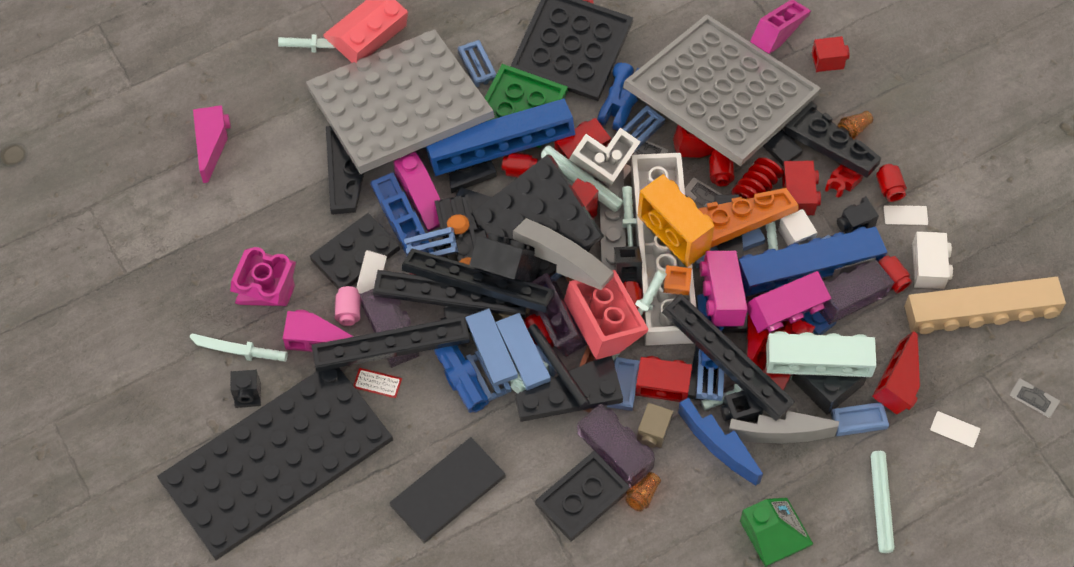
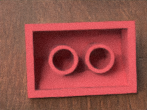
(367, 28)
(605, 316)

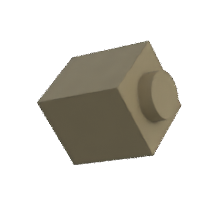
(654, 426)

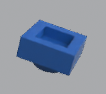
(818, 321)

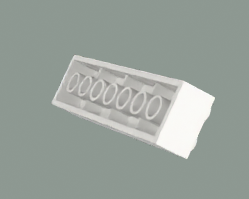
(653, 251)

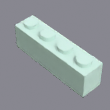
(821, 354)

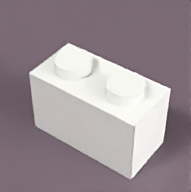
(931, 260)

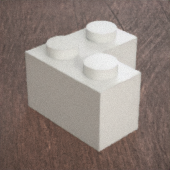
(601, 161)

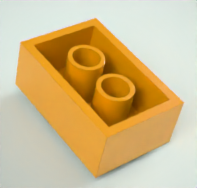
(675, 220)

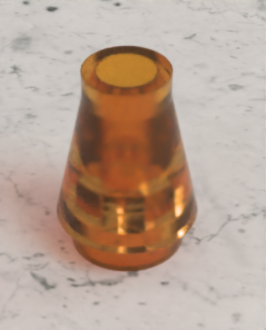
(856, 123)
(642, 492)

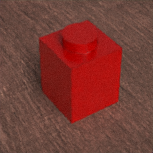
(830, 54)

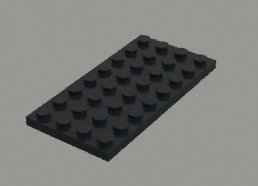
(274, 460)

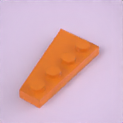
(745, 215)

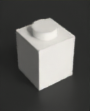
(797, 228)

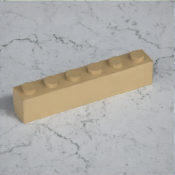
(984, 305)

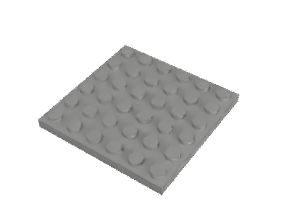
(722, 89)
(399, 100)

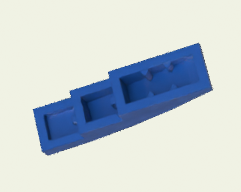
(398, 210)
(725, 447)

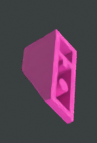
(779, 25)
(211, 137)
(418, 188)
(306, 329)

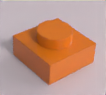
(677, 280)

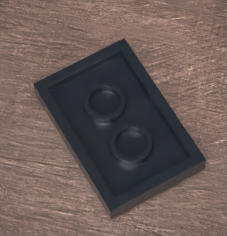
(344, 254)
(582, 496)

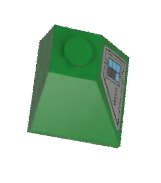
(774, 530)

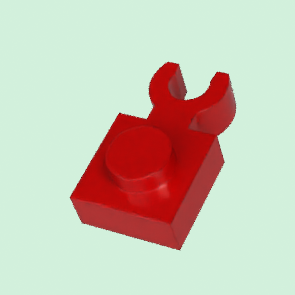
(843, 179)

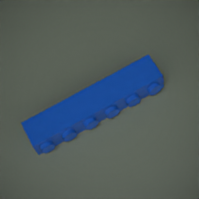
(502, 137)
(786, 265)

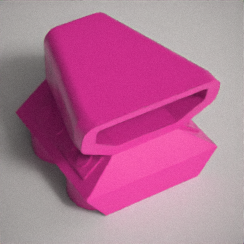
(263, 279)

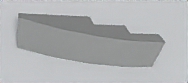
(570, 258)
(793, 429)

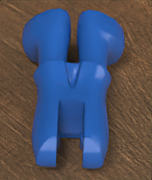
(619, 100)

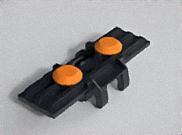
(456, 213)

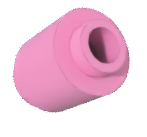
(347, 306)

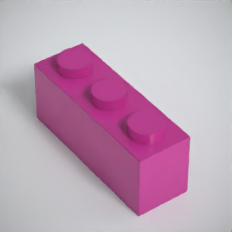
(724, 288)
(788, 302)

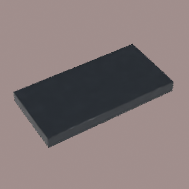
(447, 489)

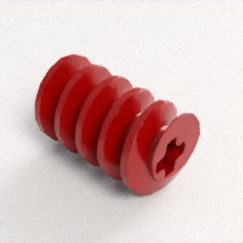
(758, 178)

